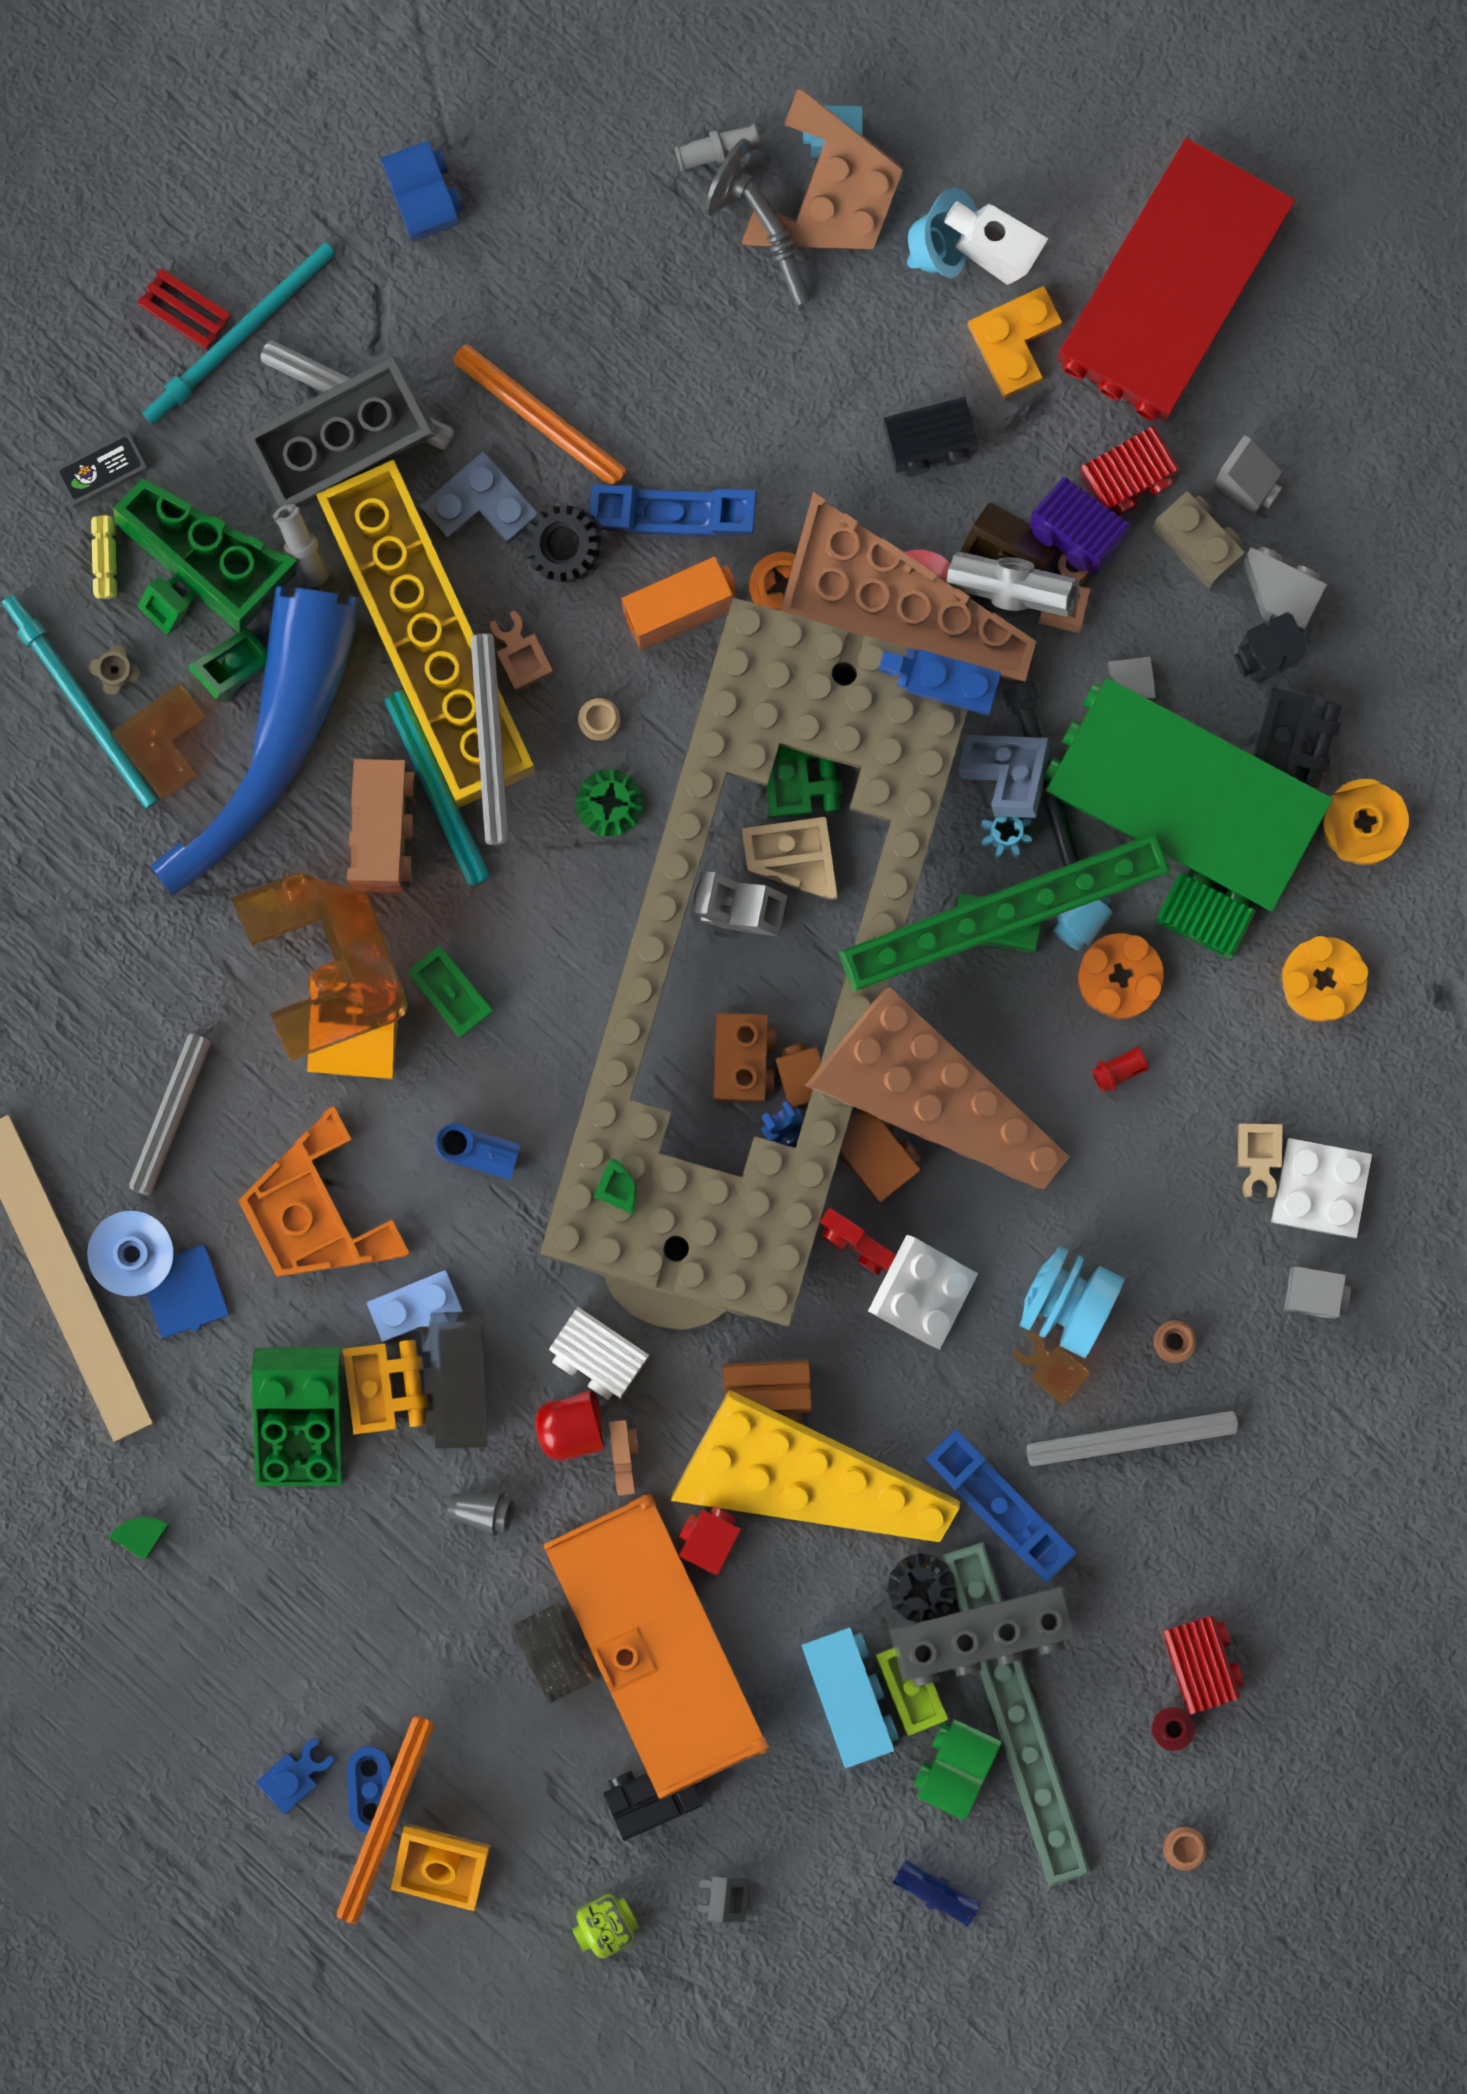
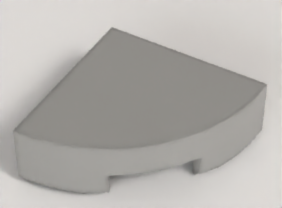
(1135, 675)

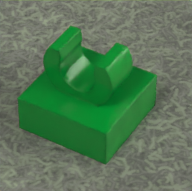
(164, 604)

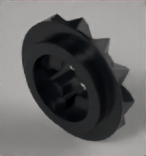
(941, 1592)

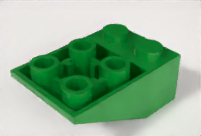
(297, 1416)

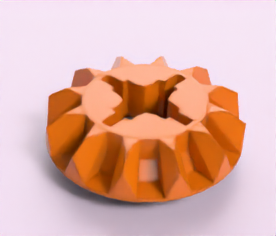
(763, 578)

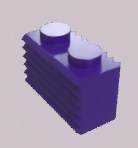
(1079, 527)

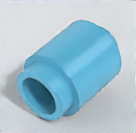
(1082, 923)

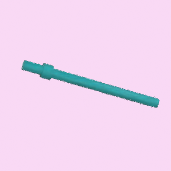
(179, 389)
(33, 634)

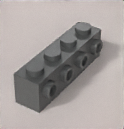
(981, 1635)

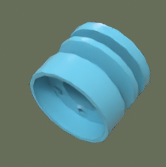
(1071, 1301)

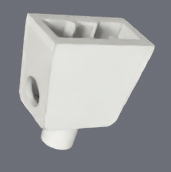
(1010, 245)

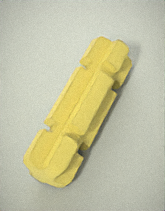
(104, 557)

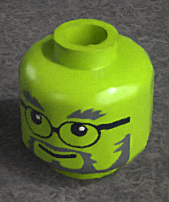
(605, 1926)

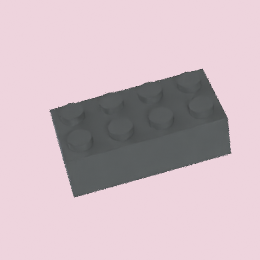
(341, 433)

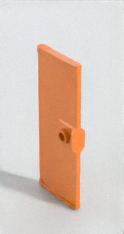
(655, 1647)

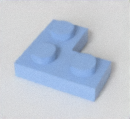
(412, 1305)

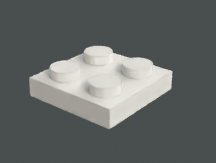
(1321, 1188)
(923, 1292)

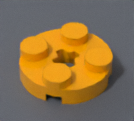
(1351, 842)
(1348, 973)

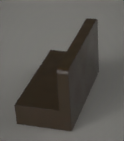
(1003, 535)

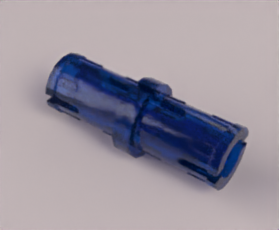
(936, 1893)

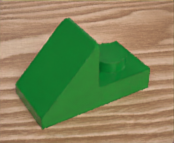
(230, 664)

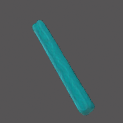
(437, 788)

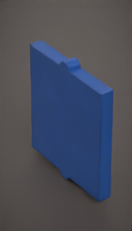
(188, 1294)

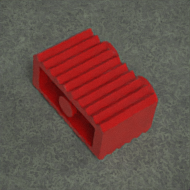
(1130, 472)
(1202, 1663)

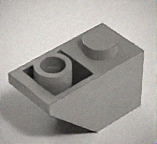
(1281, 587)

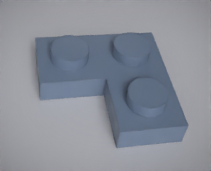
(476, 491)
(1015, 764)

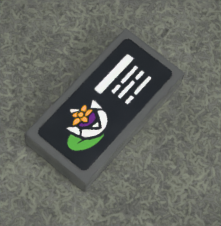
(100, 469)

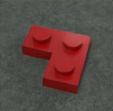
(841, 1233)

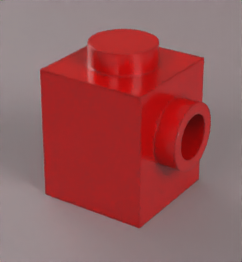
(709, 1539)

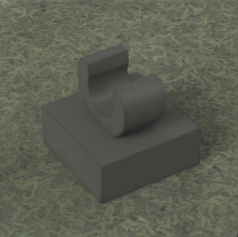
(727, 1898)

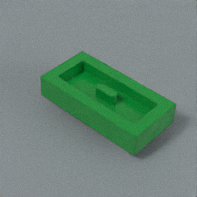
(449, 992)

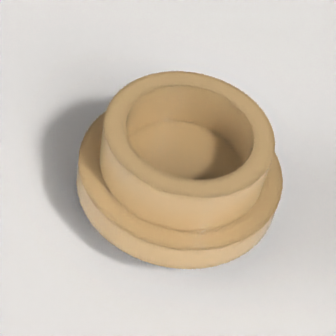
(599, 719)

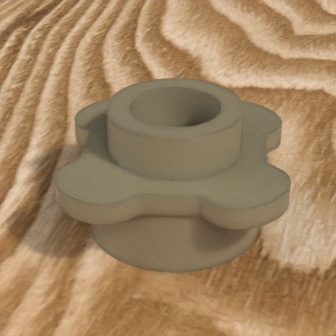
(114, 658)

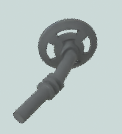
(734, 181)

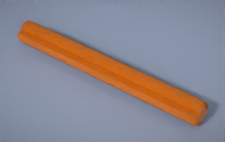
(539, 415)
(385, 1819)

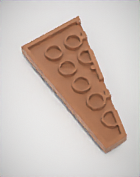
(878, 591)
(919, 1082)

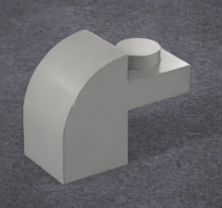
(738, 905)

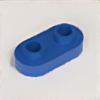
(364, 1788)

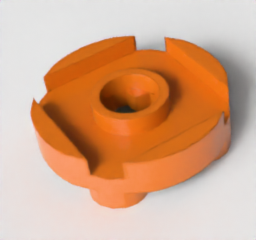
(1109, 997)

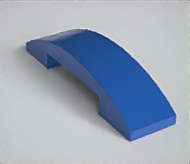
(674, 512)
(1000, 1506)

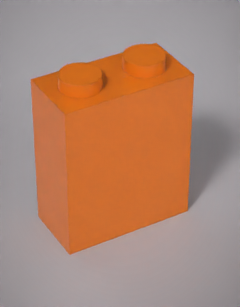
(679, 602)

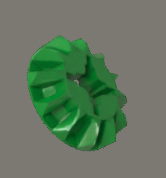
(622, 817)

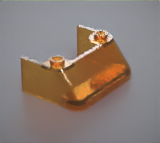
(347, 995)

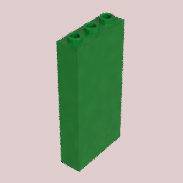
(1200, 794)

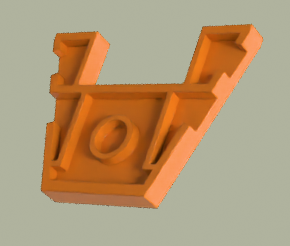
(298, 1217)

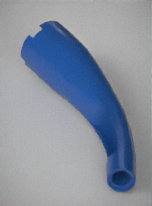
(301, 678)

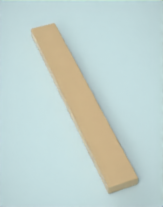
(68, 1289)

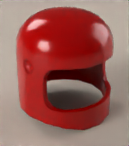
(570, 1427)

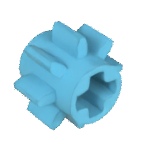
(994, 836)

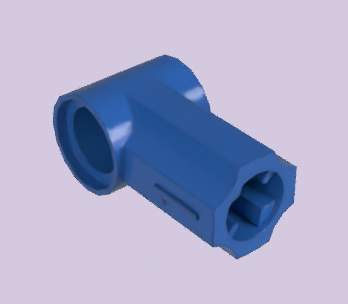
(482, 1151)

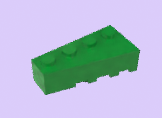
(214, 561)

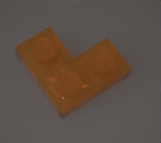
(150, 738)

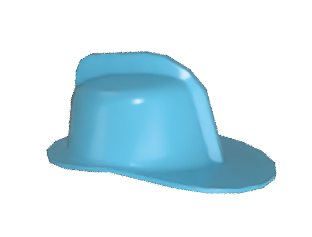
(934, 242)

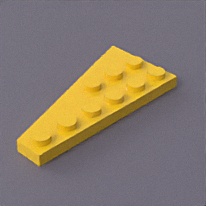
(785, 1470)

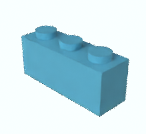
(850, 1696)

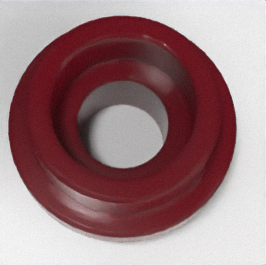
(1163, 1718)

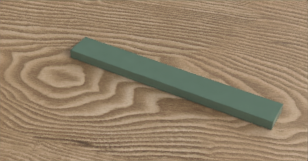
(1021, 1732)

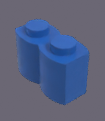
(421, 191)

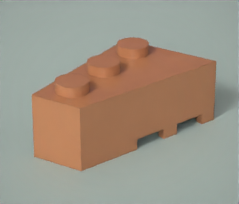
(380, 825)

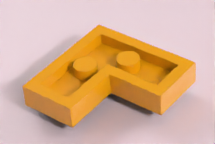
(1004, 335)

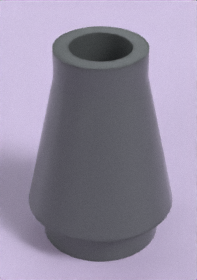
(482, 1511)

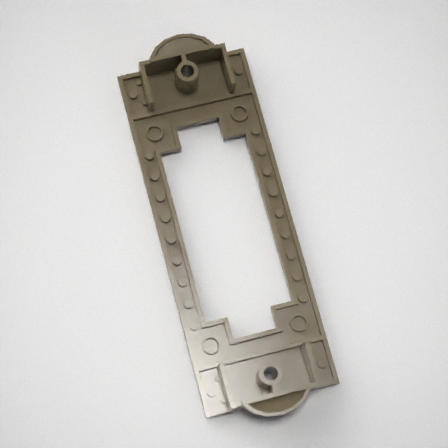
(758, 1229)

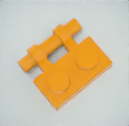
(371, 1387)

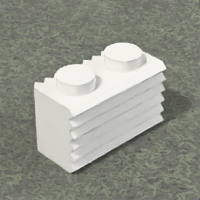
(597, 1353)

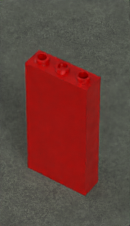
(1174, 281)

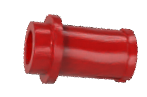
(1119, 1069)

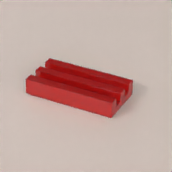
(155, 290)

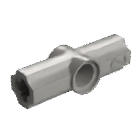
(1013, 584)

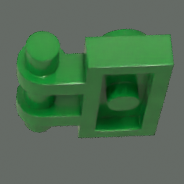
(791, 791)

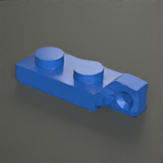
(943, 679)

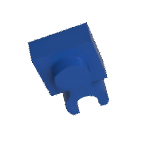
(783, 1126)
(291, 1779)

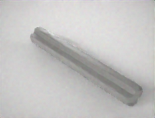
(169, 1114)

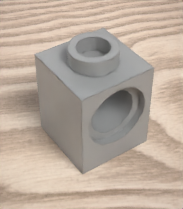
(1316, 1293)

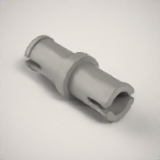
(714, 147)
(301, 545)

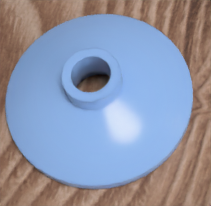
(108, 1250)

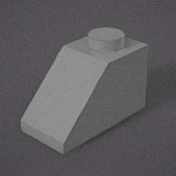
(1249, 477)

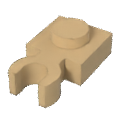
(1259, 1150)

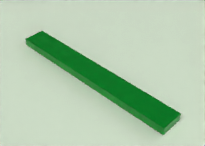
(1004, 912)

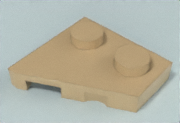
(792, 855)

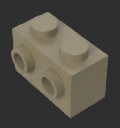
(1199, 539)

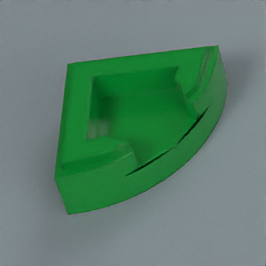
(617, 1187)
(139, 1535)

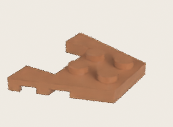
(847, 189)

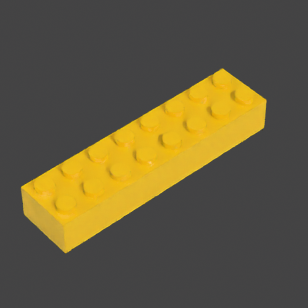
(418, 623)

